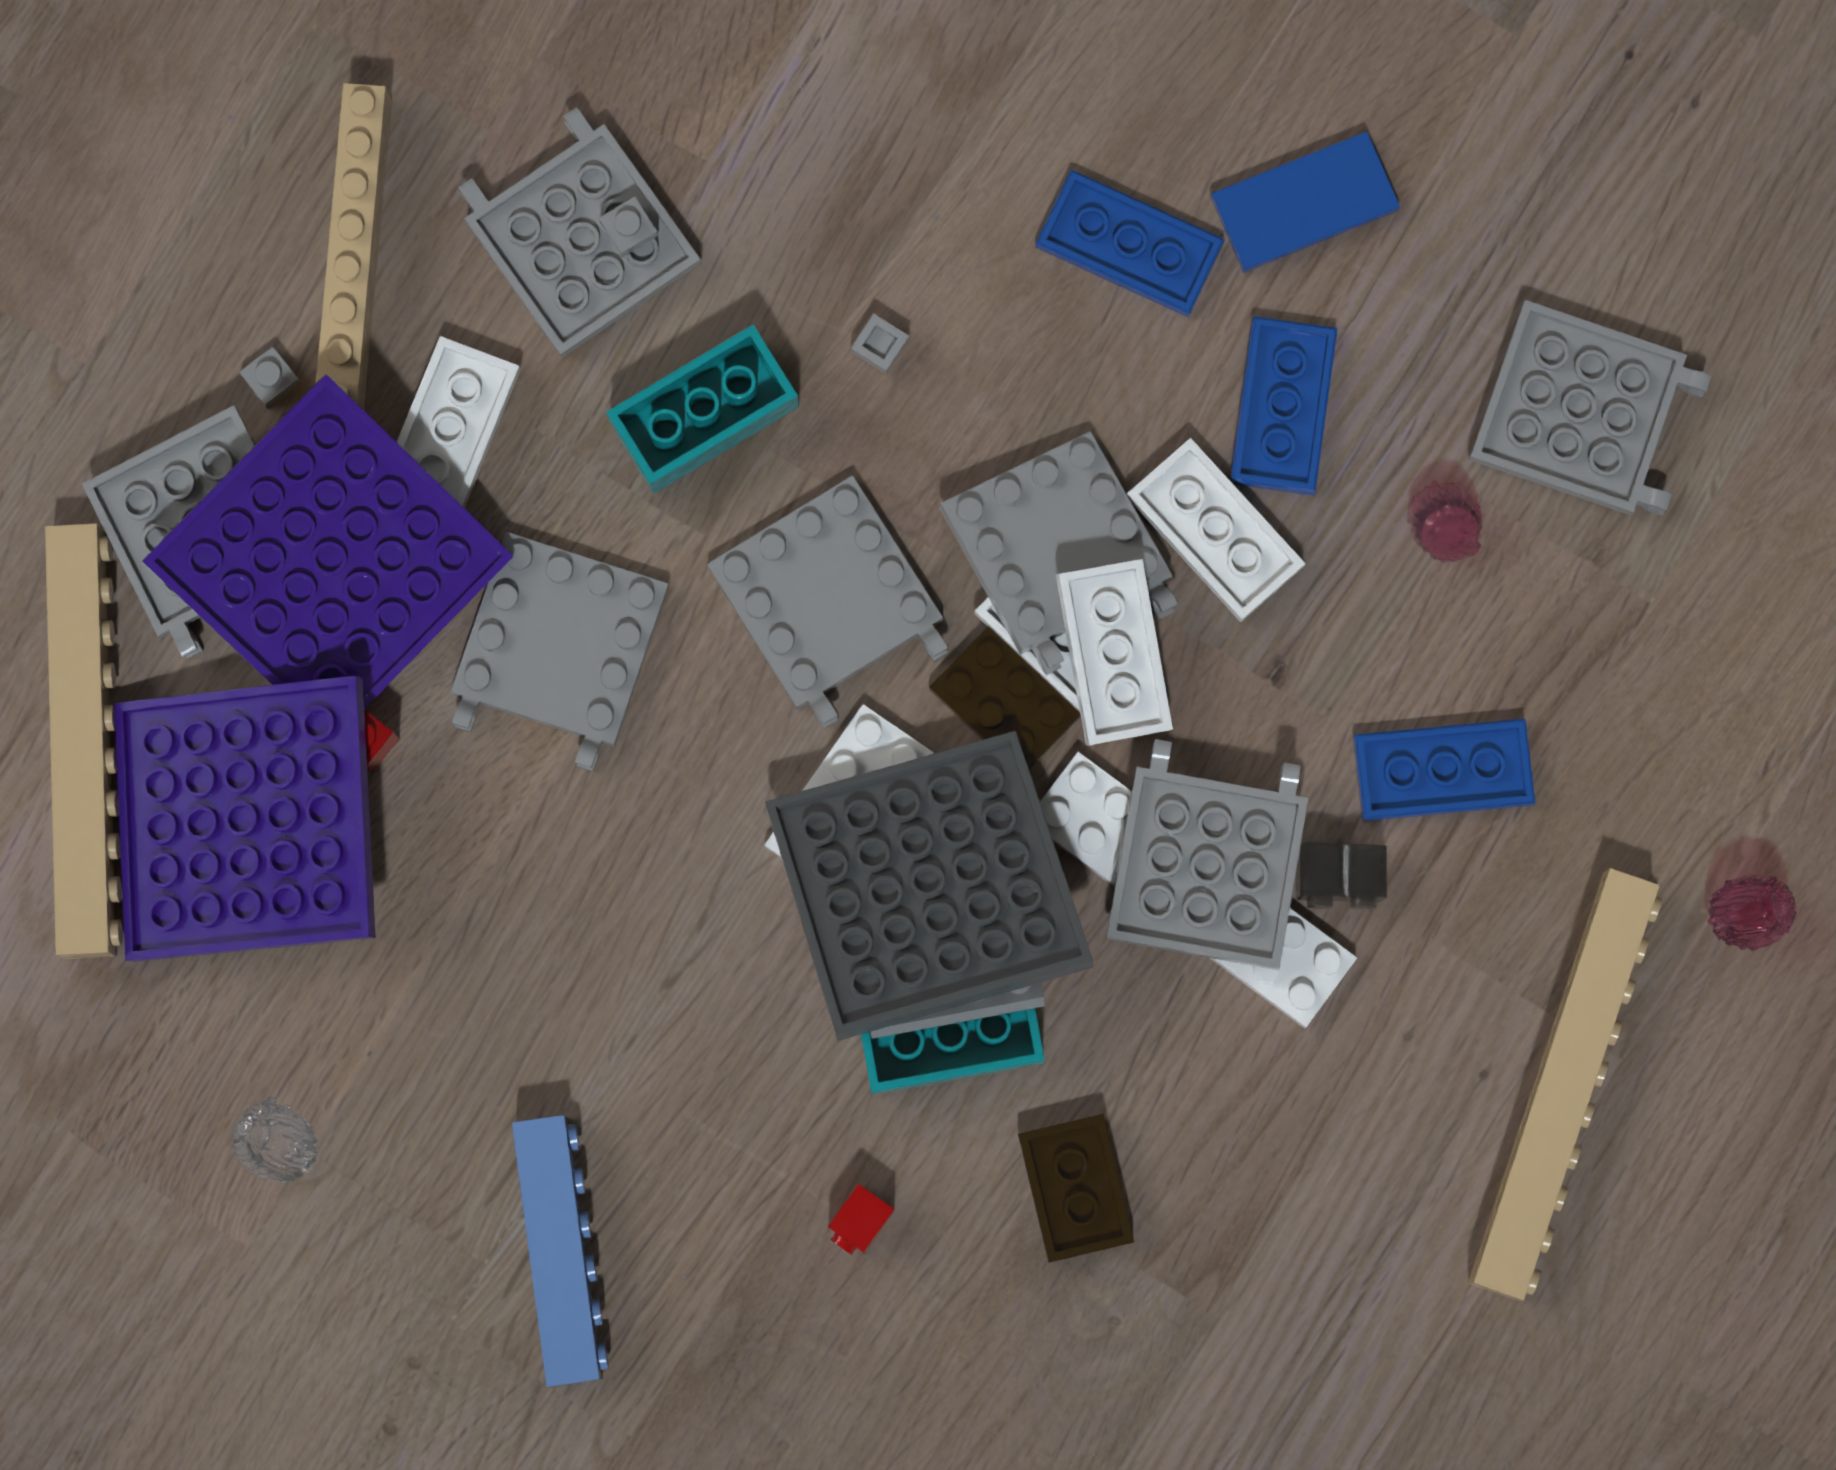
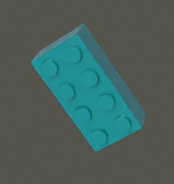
(703, 409)
(953, 1052)

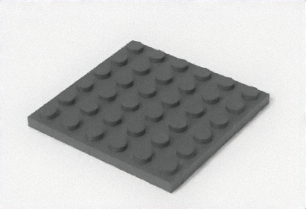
(928, 885)

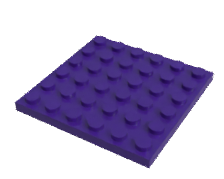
(328, 550)
(244, 819)

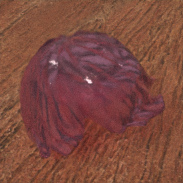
(1446, 522)
(1752, 911)

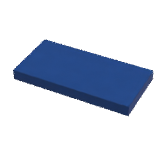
(1305, 202)
(1129, 243)
(1283, 406)
(1443, 770)

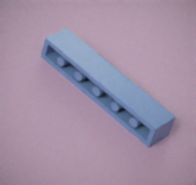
(558, 1250)

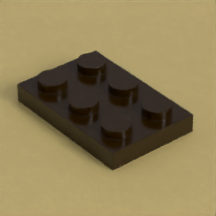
(1002, 694)
(1075, 1188)

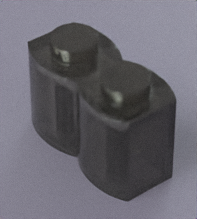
(1341, 874)

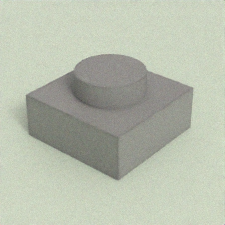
(628, 226)
(879, 343)
(269, 377)

